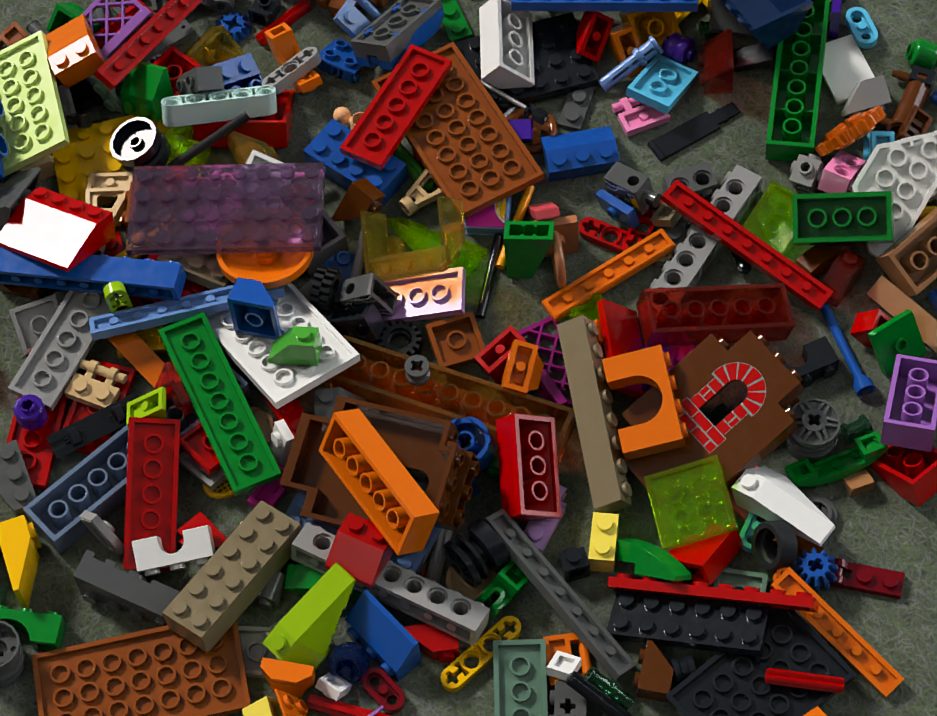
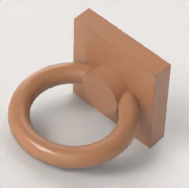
(564, 242)

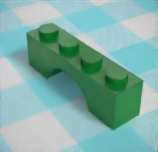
(44, 629)

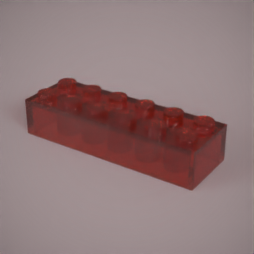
(726, 311)

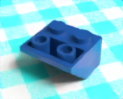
(240, 72)

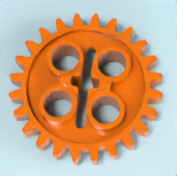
(854, 128)

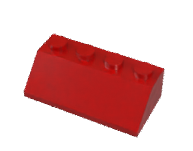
(528, 467)

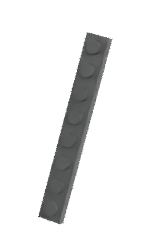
(561, 596)

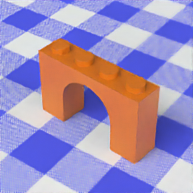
(665, 429)

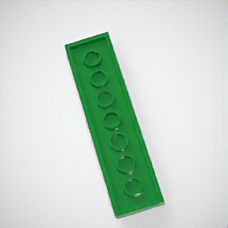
(219, 404)

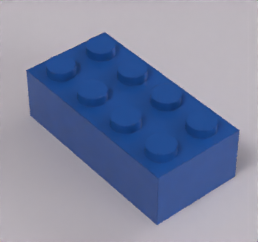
(345, 170)

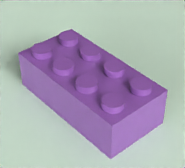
(911, 404)

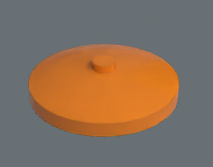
(270, 268)

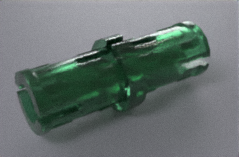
(610, 688)

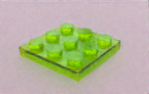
(690, 502)

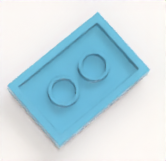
(662, 83)

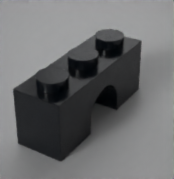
(819, 361)

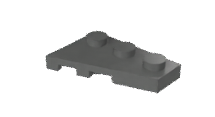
(15, 481)

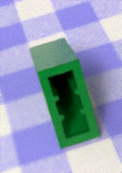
(526, 246)

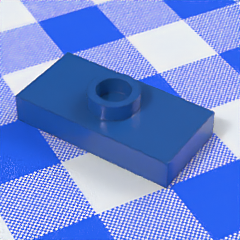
(617, 209)

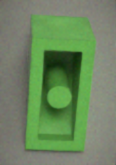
(297, 347)

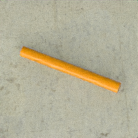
(519, 216)

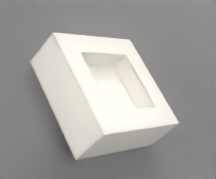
(563, 664)
(333, 686)

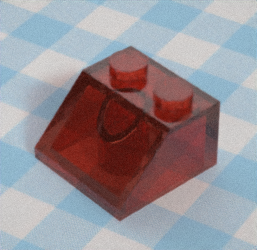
(717, 64)

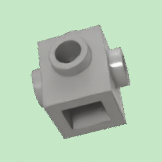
(806, 172)

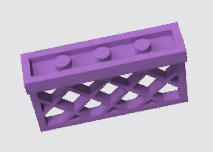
(127, 30)

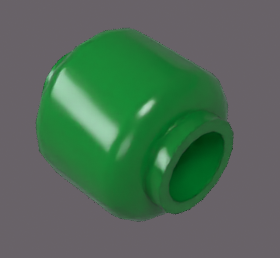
(922, 53)

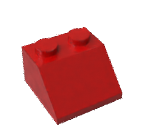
(360, 550)

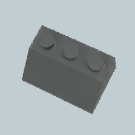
(15, 190)

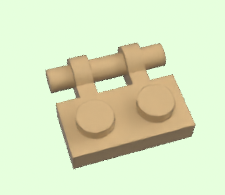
(91, 391)

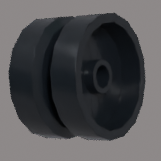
(139, 144)

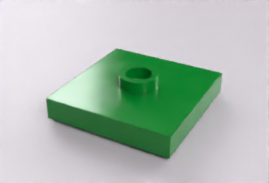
(896, 337)

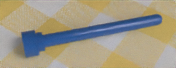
(860, 381)

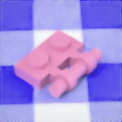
(639, 118)

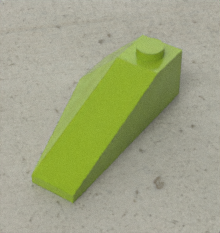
(309, 626)

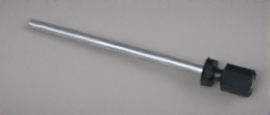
(538, 114)

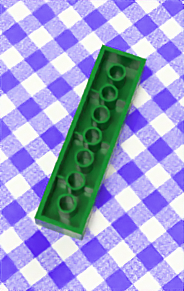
(798, 87)

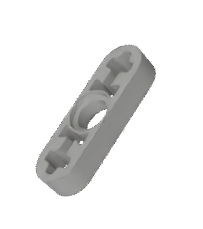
(299, 65)

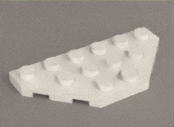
(908, 171)

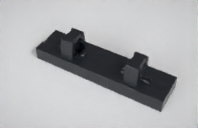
(90, 428)

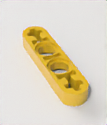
(485, 657)

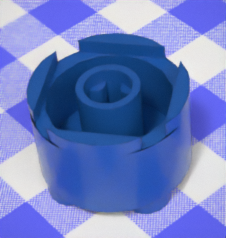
(479, 437)

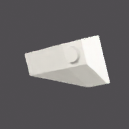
(777, 498)

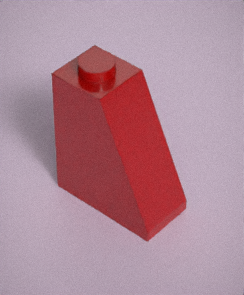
(708, 556)

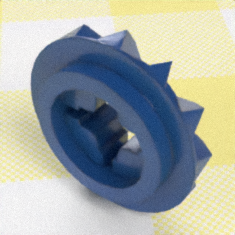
(243, 25)

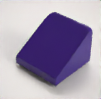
(523, 128)

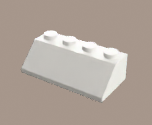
(506, 45)

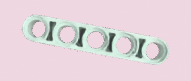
(218, 105)

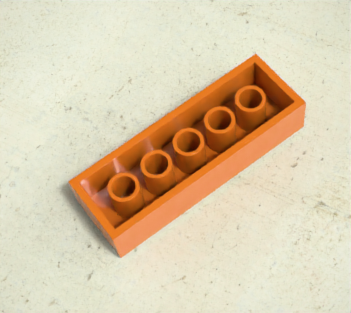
(378, 481)

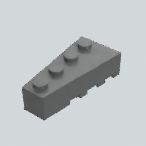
(122, 590)

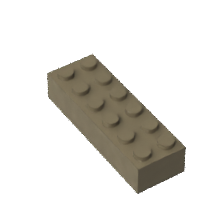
(232, 577)

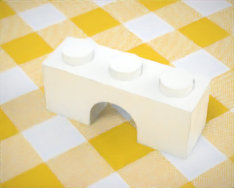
(152, 557)

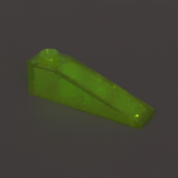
(418, 238)

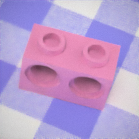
(840, 173)

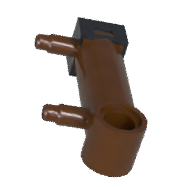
(919, 87)

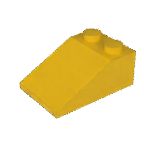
(21, 555)

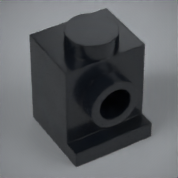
(264, 11)
(573, 560)

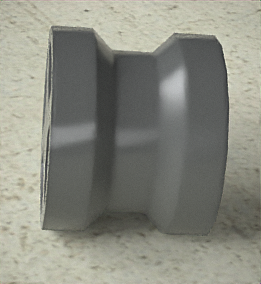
(414, 376)

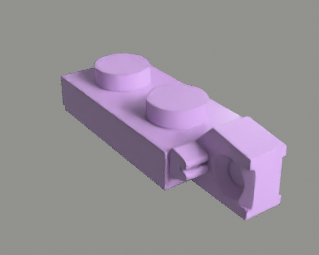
(542, 530)

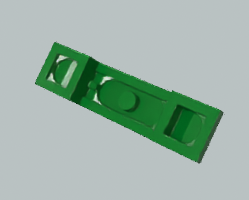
(837, 466)

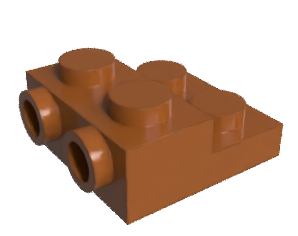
(455, 340)

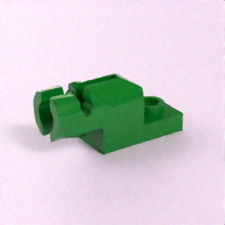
(506, 585)

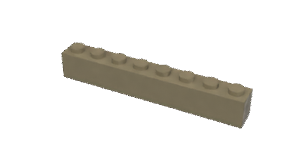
(594, 415)

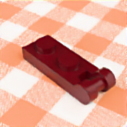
(869, 579)

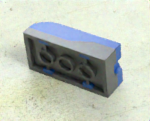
(395, 30)

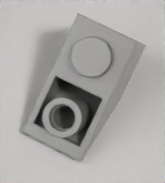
(866, 96)

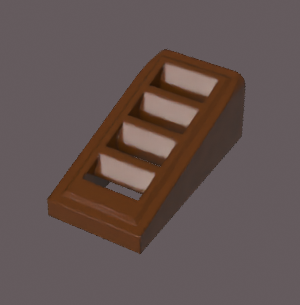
(912, 126)

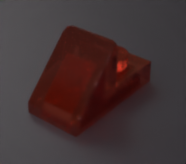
(174, 389)

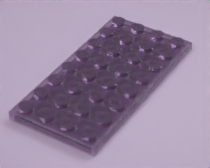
(226, 209)

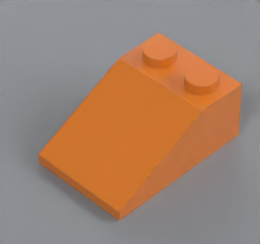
(73, 51)

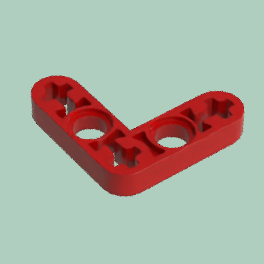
(624, 237)

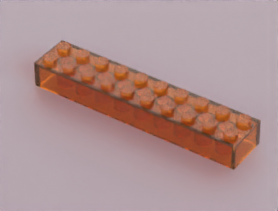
(446, 395)

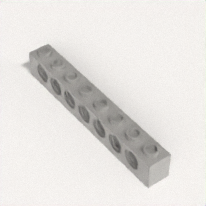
(739, 181)
(397, 594)

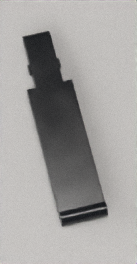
(691, 131)

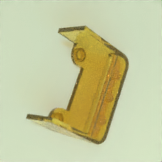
(387, 254)

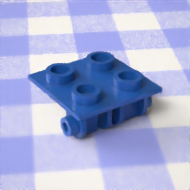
(341, 59)

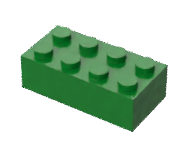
(843, 218)

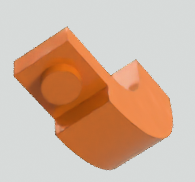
(284, 47)

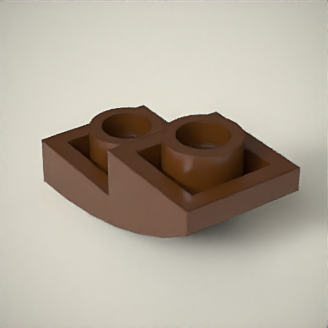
(819, 258)

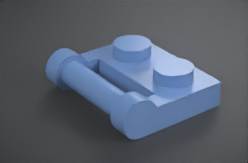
(352, 20)

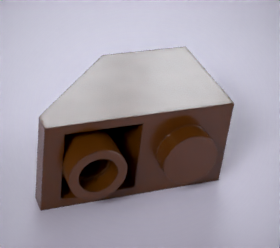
(655, 675)

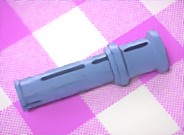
(639, 57)

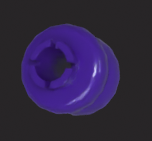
(679, 48)
(30, 412)

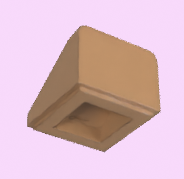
(859, 483)

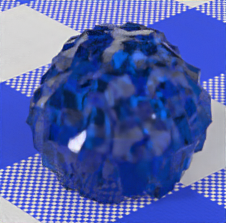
(349, 661)

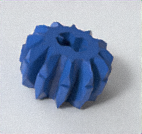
(810, 563)

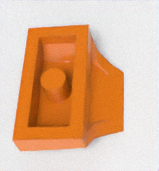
(522, 368)
(288, 676)

